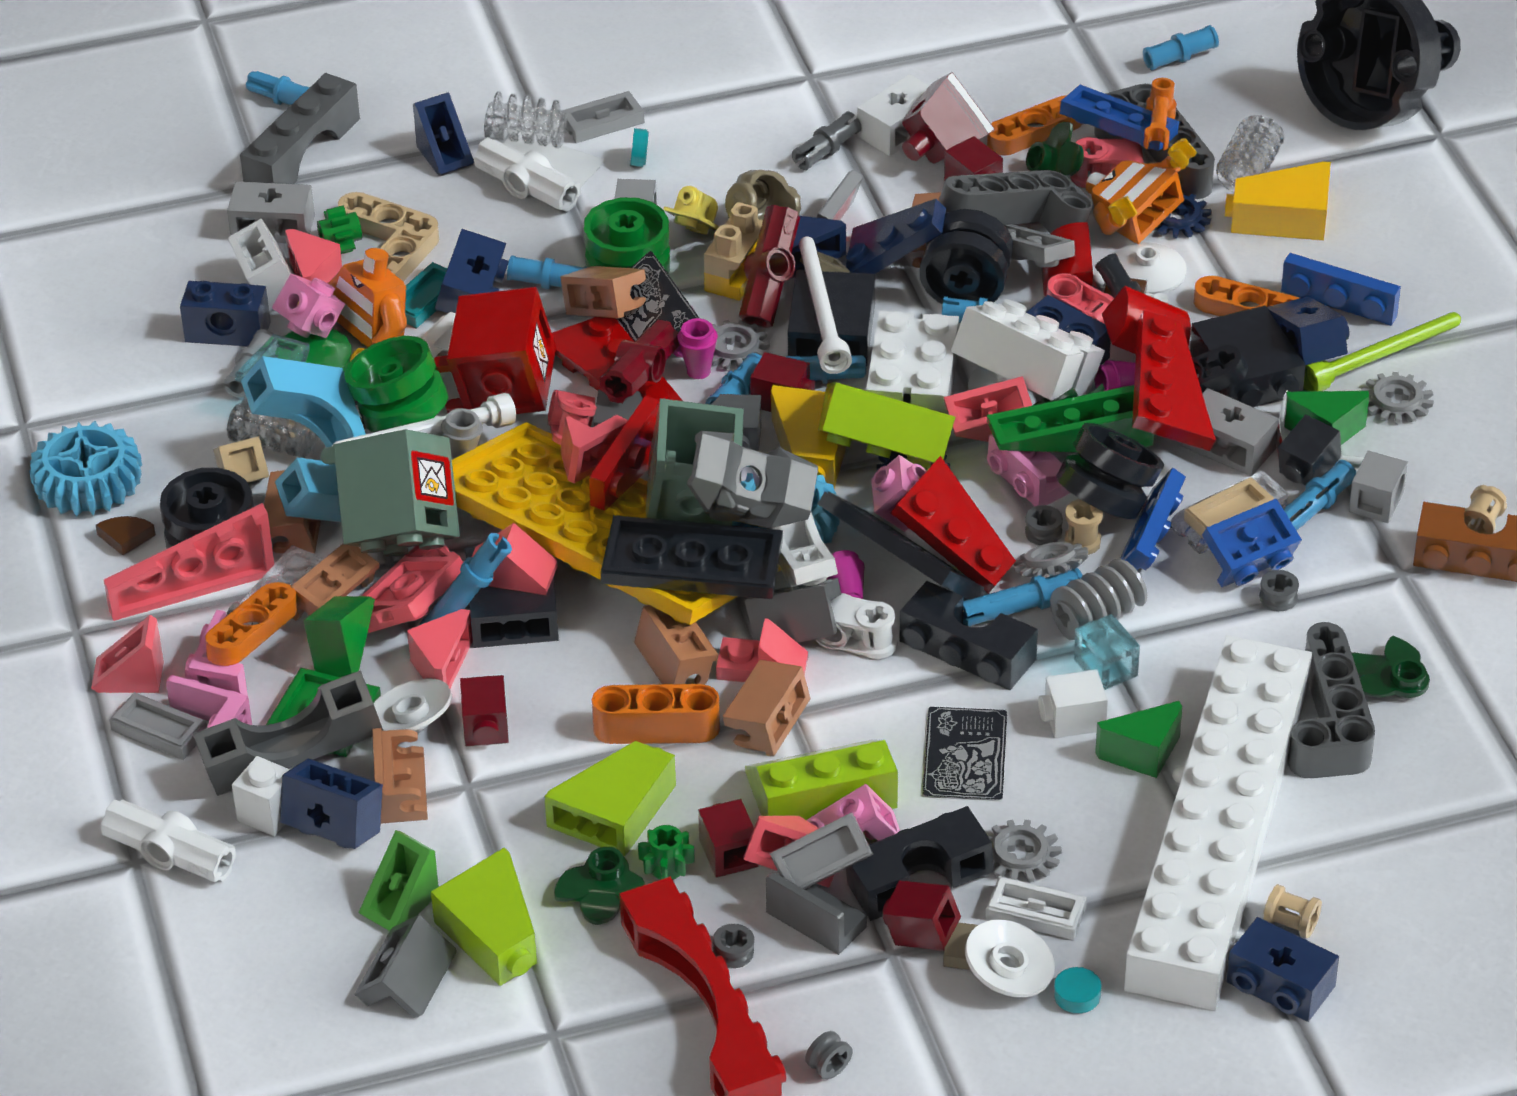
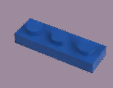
(1112, 115)
(1341, 288)
(1153, 521)

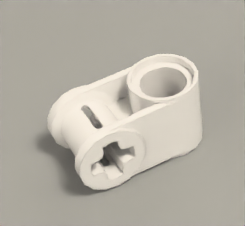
(859, 624)

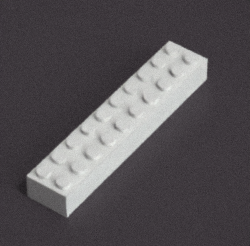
(1218, 824)

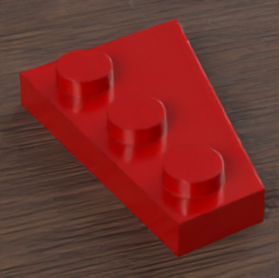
(626, 457)
(954, 526)

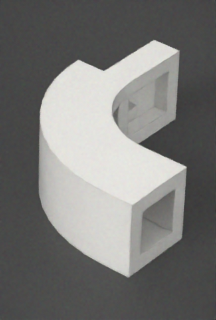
(803, 553)

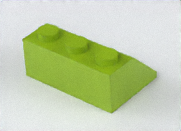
(884, 424)
(817, 779)

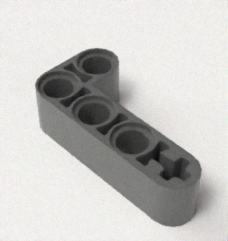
(1198, 175)
(1019, 197)
(1344, 733)

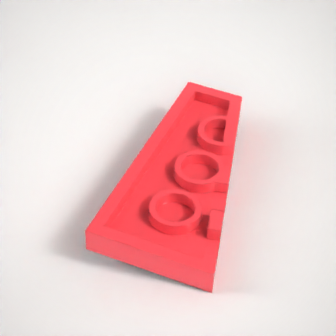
(203, 564)

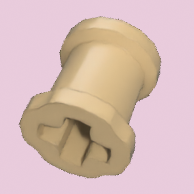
(1482, 510)
(1083, 525)
(1308, 911)

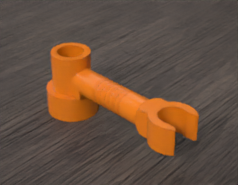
(1162, 106)

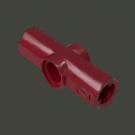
(766, 282)
(639, 361)

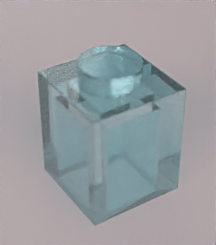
(1109, 649)

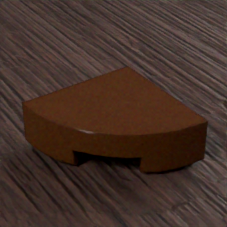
(125, 532)

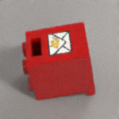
(499, 348)

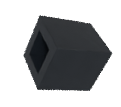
(1309, 450)

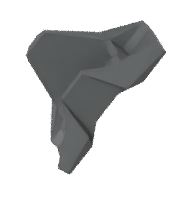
(783, 489)

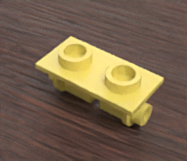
(694, 210)

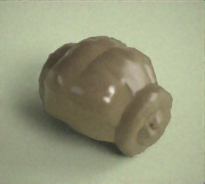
(760, 190)

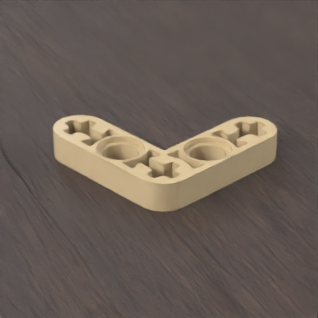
(411, 233)

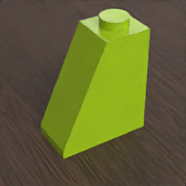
(614, 797)
(488, 917)

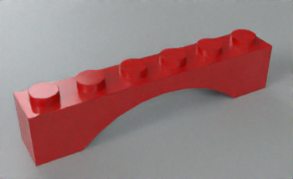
(665, 931)

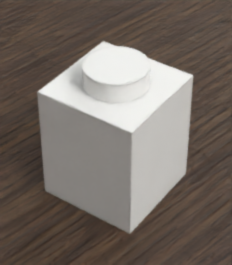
(1073, 703)
(258, 796)

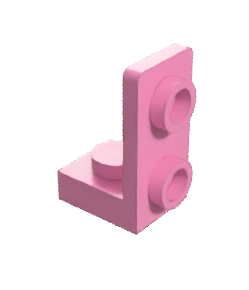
(205, 672)
(207, 701)
(871, 812)

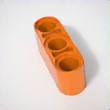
(656, 713)

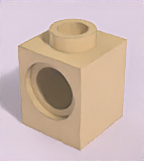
(244, 458)

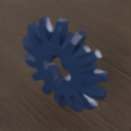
(1193, 220)

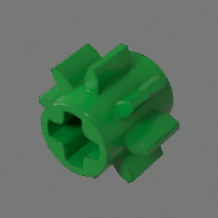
(340, 228)
(666, 852)

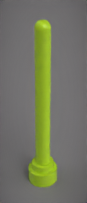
(1323, 373)

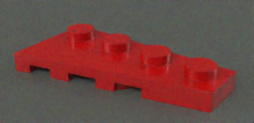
(592, 350)
(1167, 385)

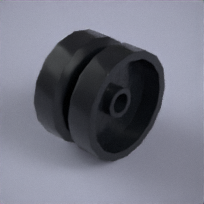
(967, 257)
(1109, 471)
(201, 501)

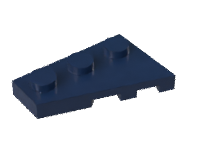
(893, 236)

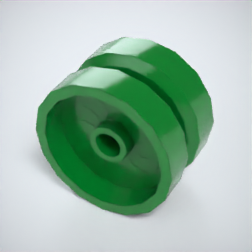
(624, 231)
(396, 383)

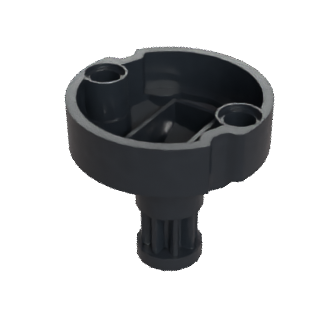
(1373, 59)

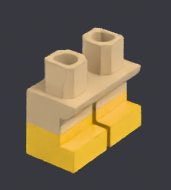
(729, 250)

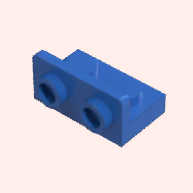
(1252, 543)

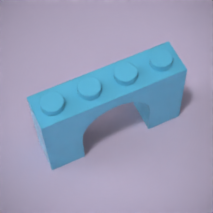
(323, 403)

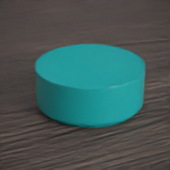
(639, 147)
(1077, 990)

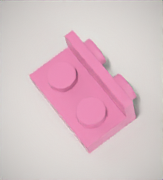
(1028, 472)

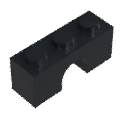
(994, 652)
(948, 844)

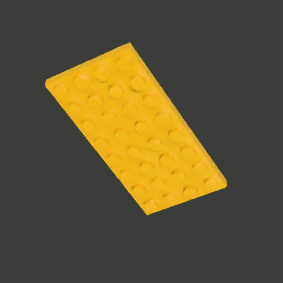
(525, 483)

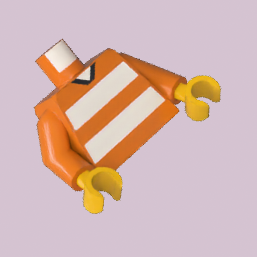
(1138, 194)
(371, 298)

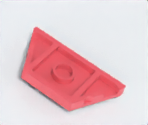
(412, 586)

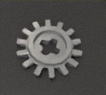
(749, 340)
(1413, 400)
(1051, 559)
(1033, 841)

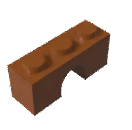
(1451, 546)

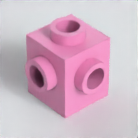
(316, 307)
(891, 485)

